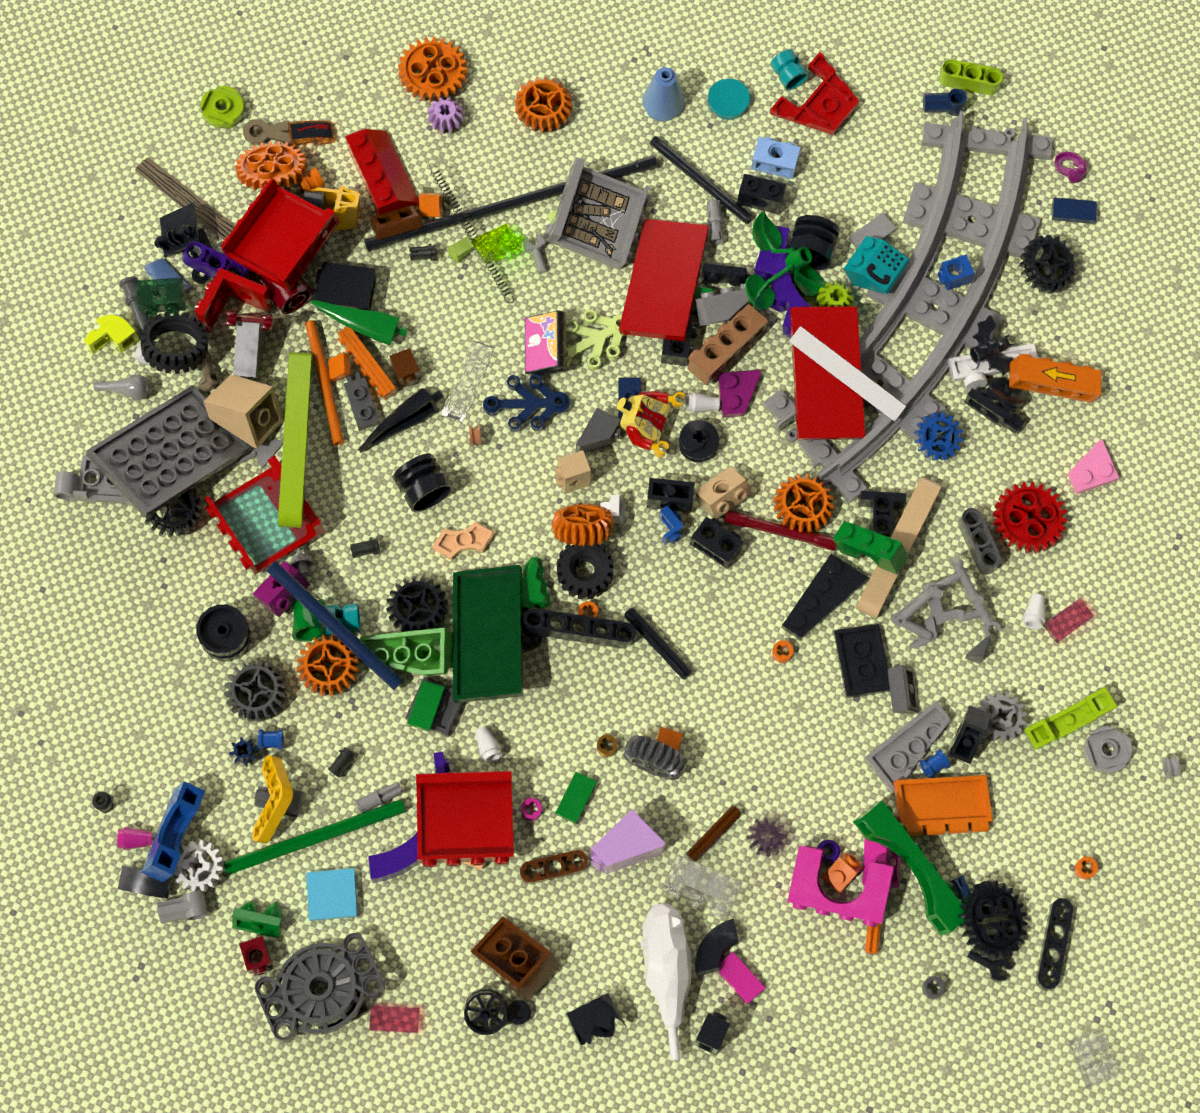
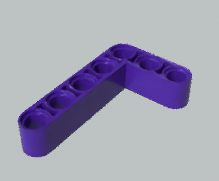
(208, 254)

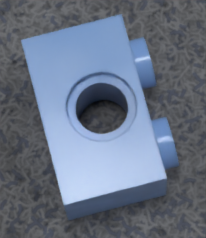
(765, 162)

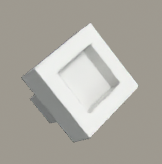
(616, 507)

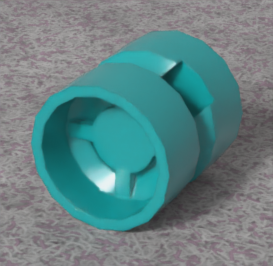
(790, 71)
(348, 615)

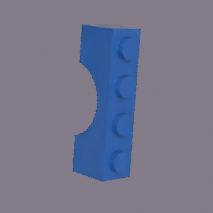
(165, 847)

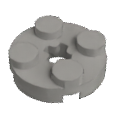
(1101, 761)

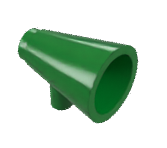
(305, 624)

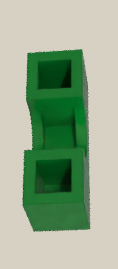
(884, 551)

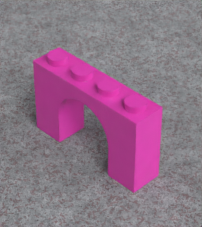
(807, 891)

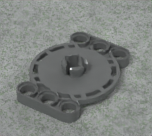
(300, 982)

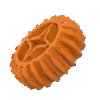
(542, 115)
(818, 493)
(582, 524)
(319, 666)

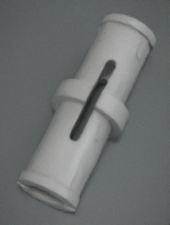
(715, 221)

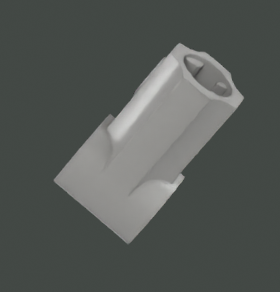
(189, 907)

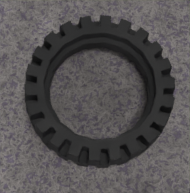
(174, 361)

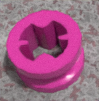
(527, 803)

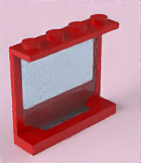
(251, 521)

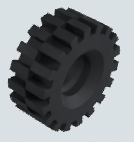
(580, 586)

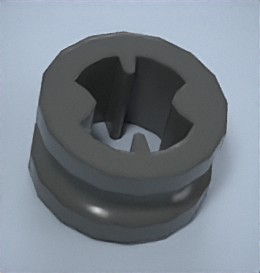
(928, 992)

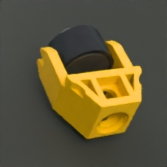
(343, 201)

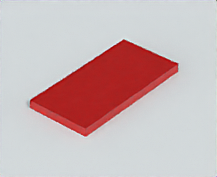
(664, 280)
(822, 402)

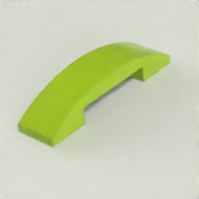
(1070, 719)

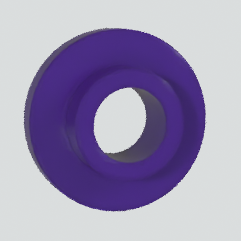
(835, 850)

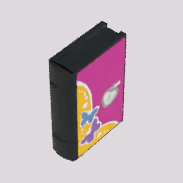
(545, 343)

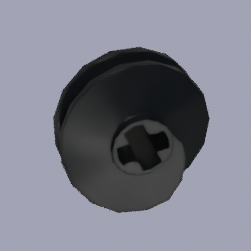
(696, 451)

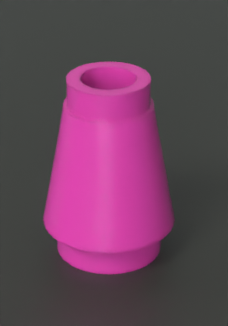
(133, 838)

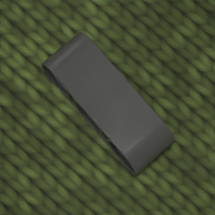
(979, 530)

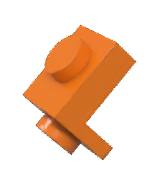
(842, 871)

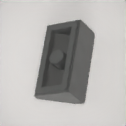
(903, 690)

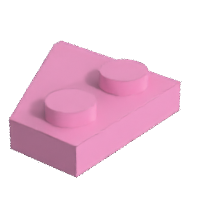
(1093, 470)

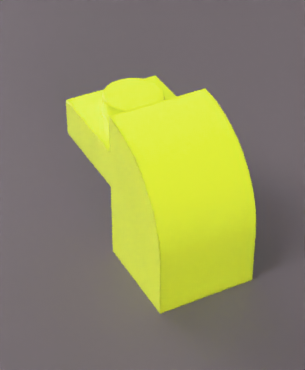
(111, 329)

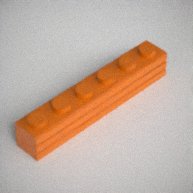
(368, 365)

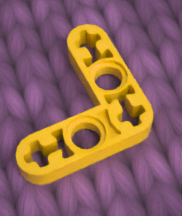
(279, 801)

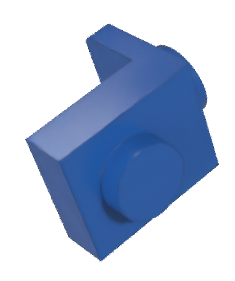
(672, 522)

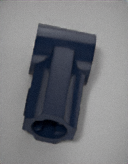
(943, 102)

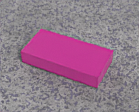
(740, 978)

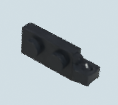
(993, 411)

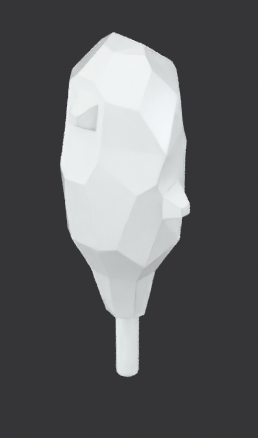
(667, 967)

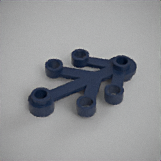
(529, 403)

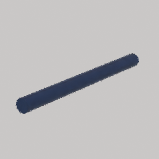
(334, 625)

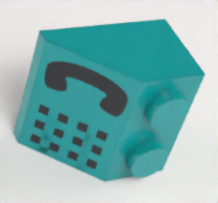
(875, 265)

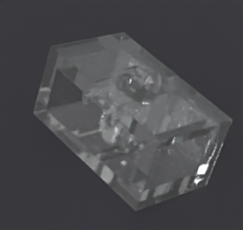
(1097, 1071)

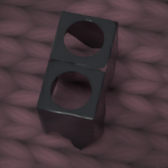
(595, 1019)

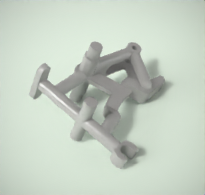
(932, 593)

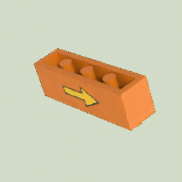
(1055, 378)

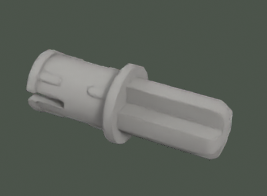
(378, 797)

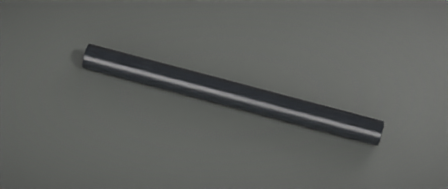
(701, 180)

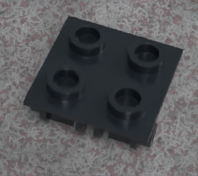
(178, 230)

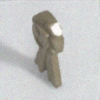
(257, 131)

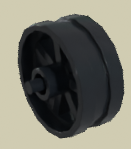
(485, 1011)

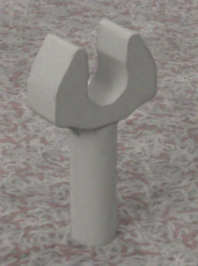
(536, 251)

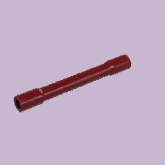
(743, 520)

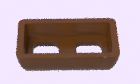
(396, 222)

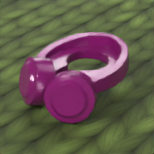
(1074, 175)

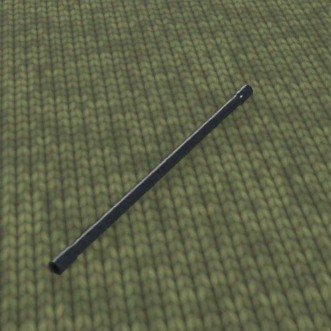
(635, 167)

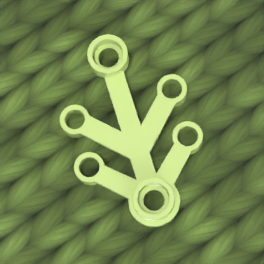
(595, 338)

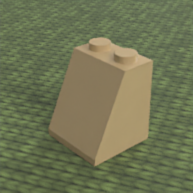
(245, 409)

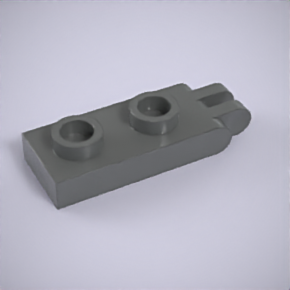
(361, 402)

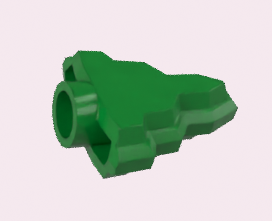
(533, 586)

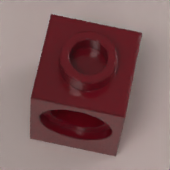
(252, 946)

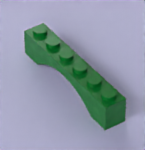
(941, 904)

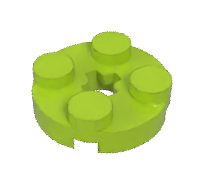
(222, 118)

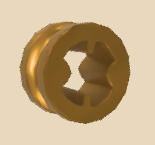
(610, 739)

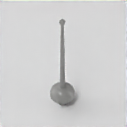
(302, 562)

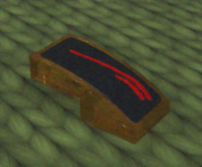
(311, 131)

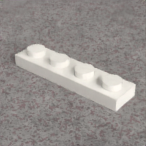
(963, 366)

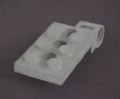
(75, 488)

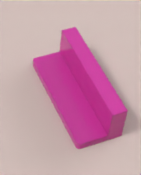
(879, 853)

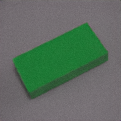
(426, 706)
(575, 798)

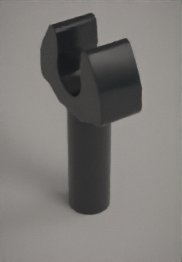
(991, 965)

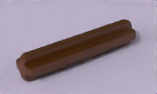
(713, 833)

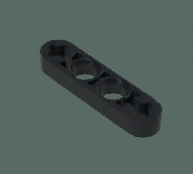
(1058, 945)

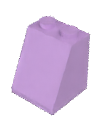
(626, 845)

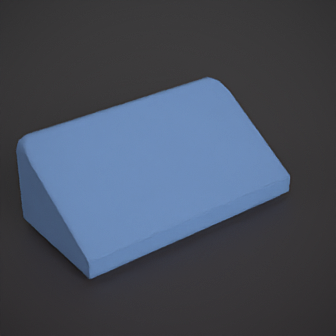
(162, 270)

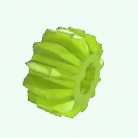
(827, 295)

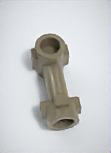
(210, 377)

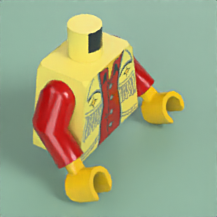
(645, 418)

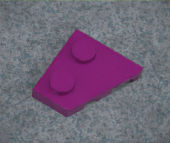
(736, 391)

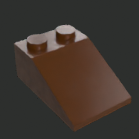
(515, 958)

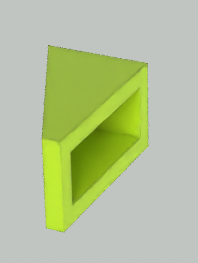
(460, 249)

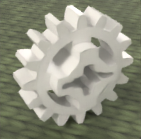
(197, 876)

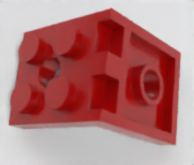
(230, 285)

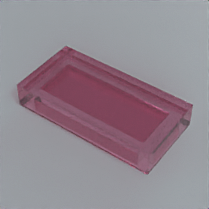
(1068, 620)
(394, 1019)

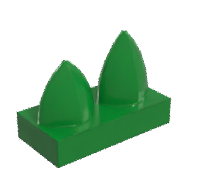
(248, 919)

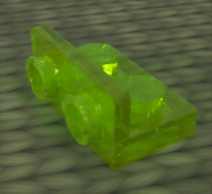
(497, 243)

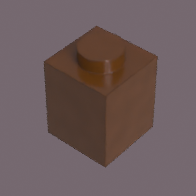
(405, 368)

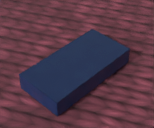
(1074, 210)

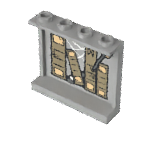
(598, 216)

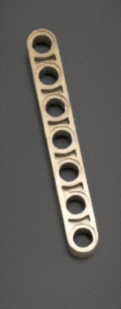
(906, 533)

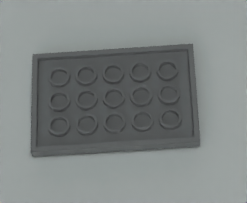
(166, 452)

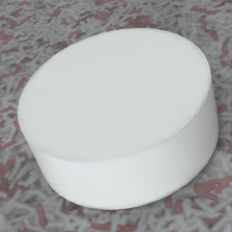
(975, 381)

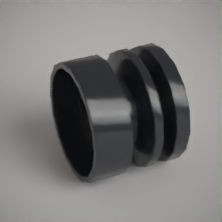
(818, 236)
(422, 482)

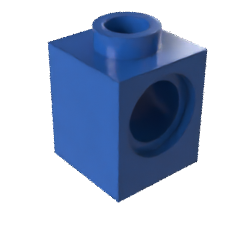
(961, 266)

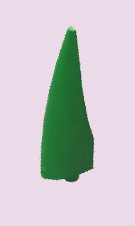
(368, 323)

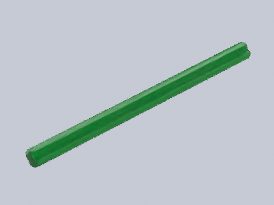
(314, 837)

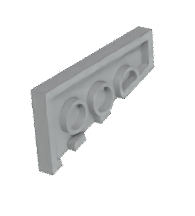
(907, 746)

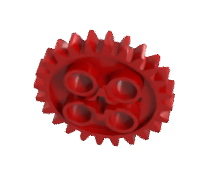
(1040, 502)

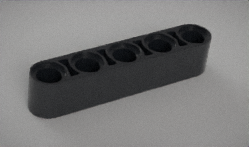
(589, 624)

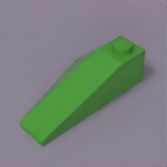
(416, 652)

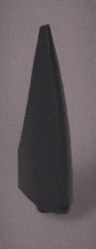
(408, 414)

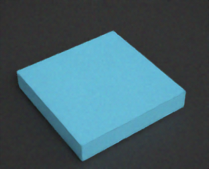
(331, 894)

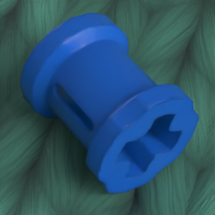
(270, 739)
(934, 764)

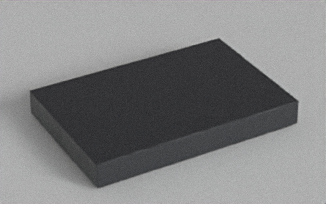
(862, 660)

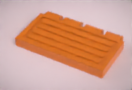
(943, 803)

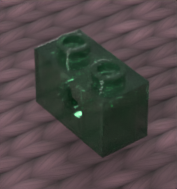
(150, 293)

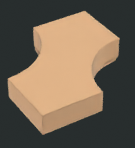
(454, 542)

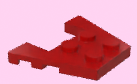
(826, 106)

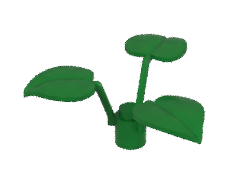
(769, 238)

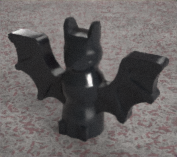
(989, 349)

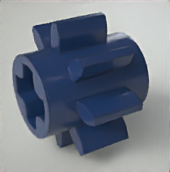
(243, 745)

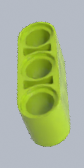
(980, 73)

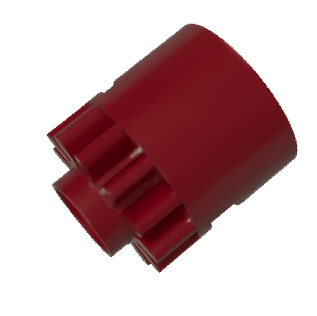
(289, 301)

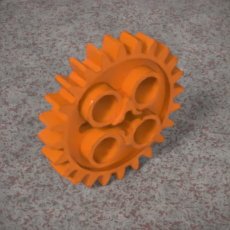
(447, 77)
(271, 161)

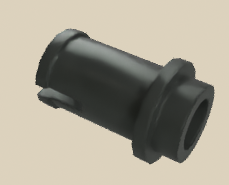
(423, 252)
(365, 548)
(342, 762)
(99, 798)

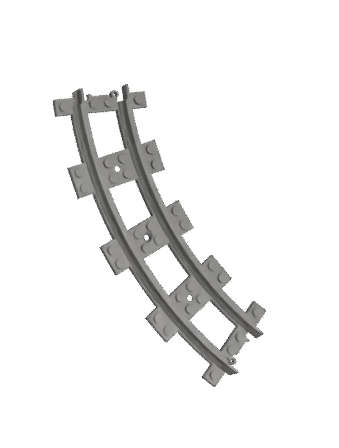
(937, 213)

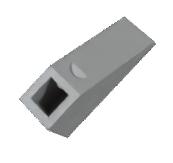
(720, 307)

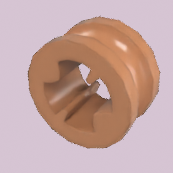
(475, 435)

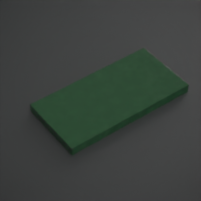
(487, 634)

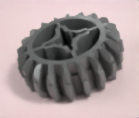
(246, 688)
(654, 757)

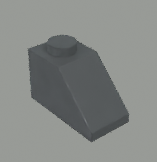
(599, 432)

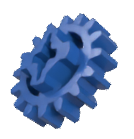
(944, 440)

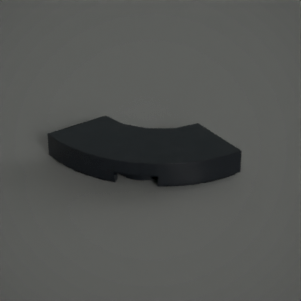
(714, 946)

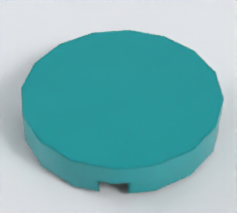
(728, 98)

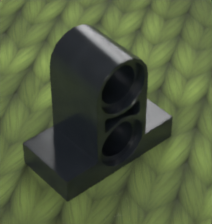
(877, 515)

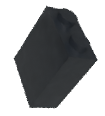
(345, 285)

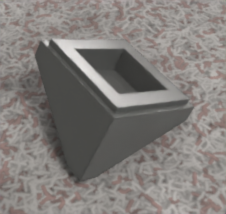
(978, 652)

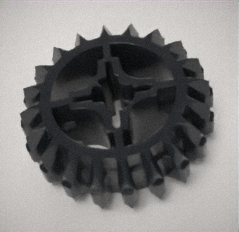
(1057, 256)
(179, 509)
(425, 589)

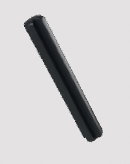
(658, 643)

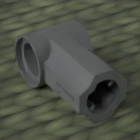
(262, 796)

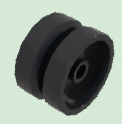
(212, 635)

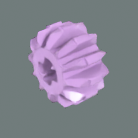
(445, 114)

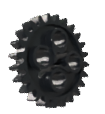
(996, 938)

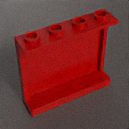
(279, 235)
(464, 818)

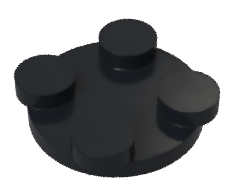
(1010, 397)

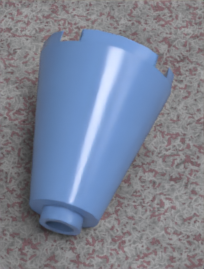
(663, 96)

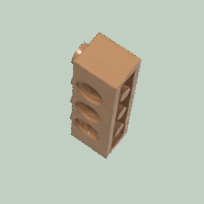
(708, 369)

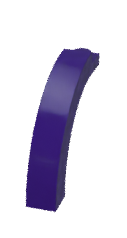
(403, 858)

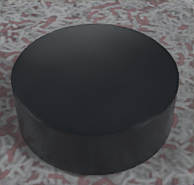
(518, 1012)

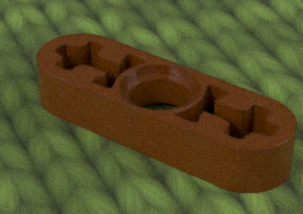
(549, 876)

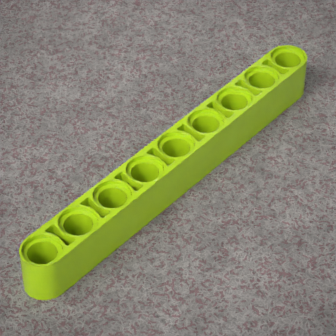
(295, 440)

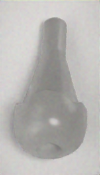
(135, 387)

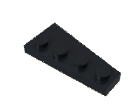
(828, 589)

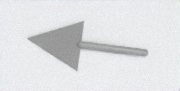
(262, 453)

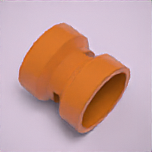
(311, 180)

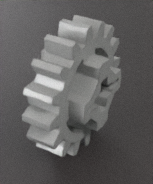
(1005, 725)

